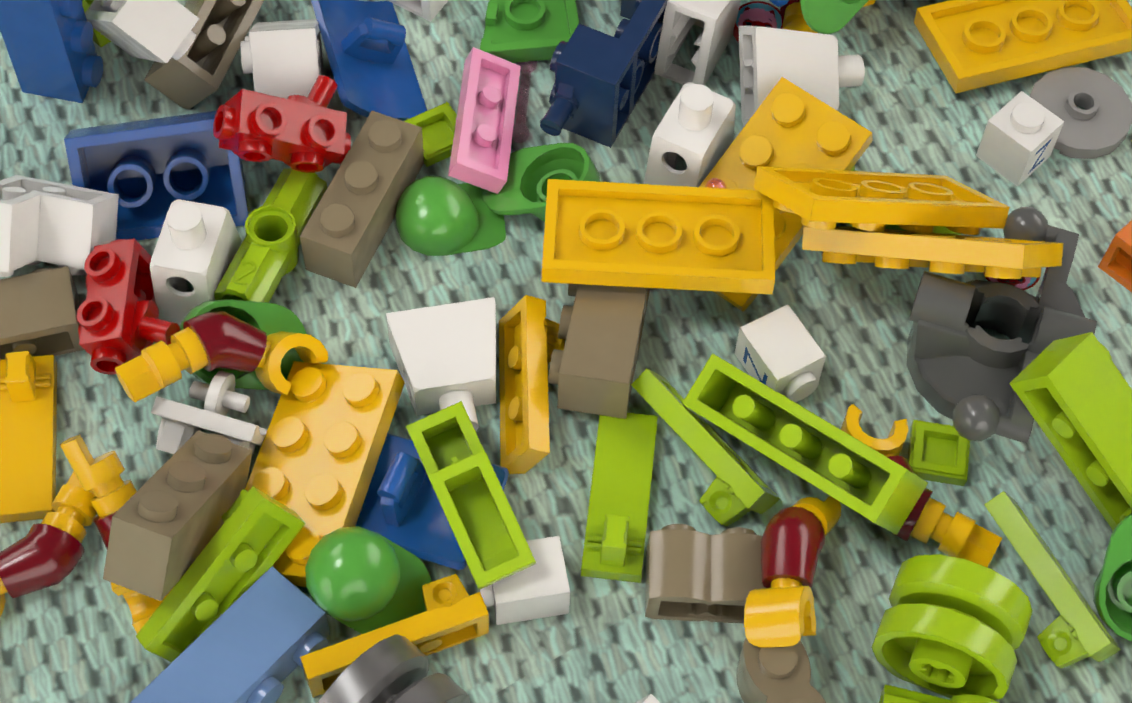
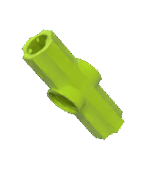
(272, 238)

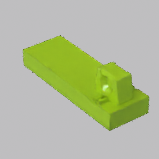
(737, 485)
(619, 498)
(238, 554)
(1077, 629)

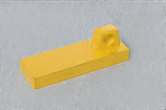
(524, 356)
(27, 436)
(448, 621)

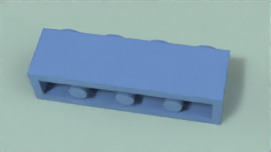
(245, 649)

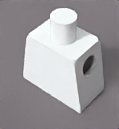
(718, 22)
(798, 56)
(696, 128)
(194, 247)
(447, 355)

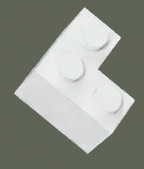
(283, 57)
(52, 223)

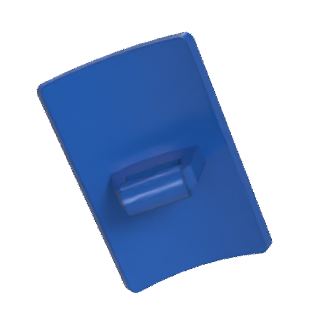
(369, 57)
(406, 508)

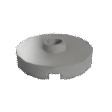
(1088, 131)

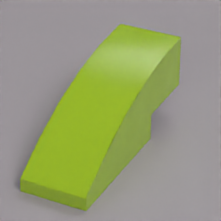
(470, 495)

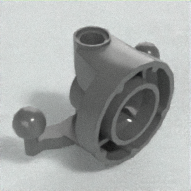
(967, 370)

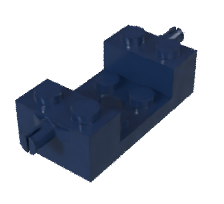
(604, 75)

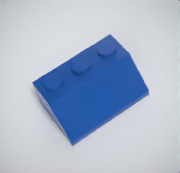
(51, 47)
(153, 166)

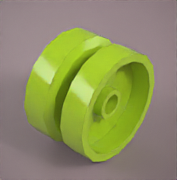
(952, 627)

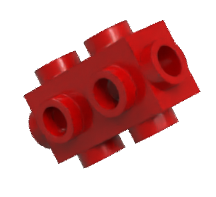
(287, 130)
(119, 306)

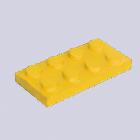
(1013, 39)
(788, 132)
(879, 199)
(658, 237)
(937, 251)
(324, 450)

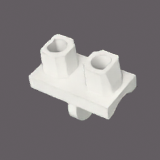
(182, 421)

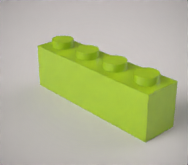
(1086, 417)
(805, 444)

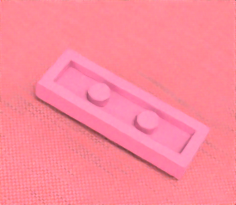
(485, 121)

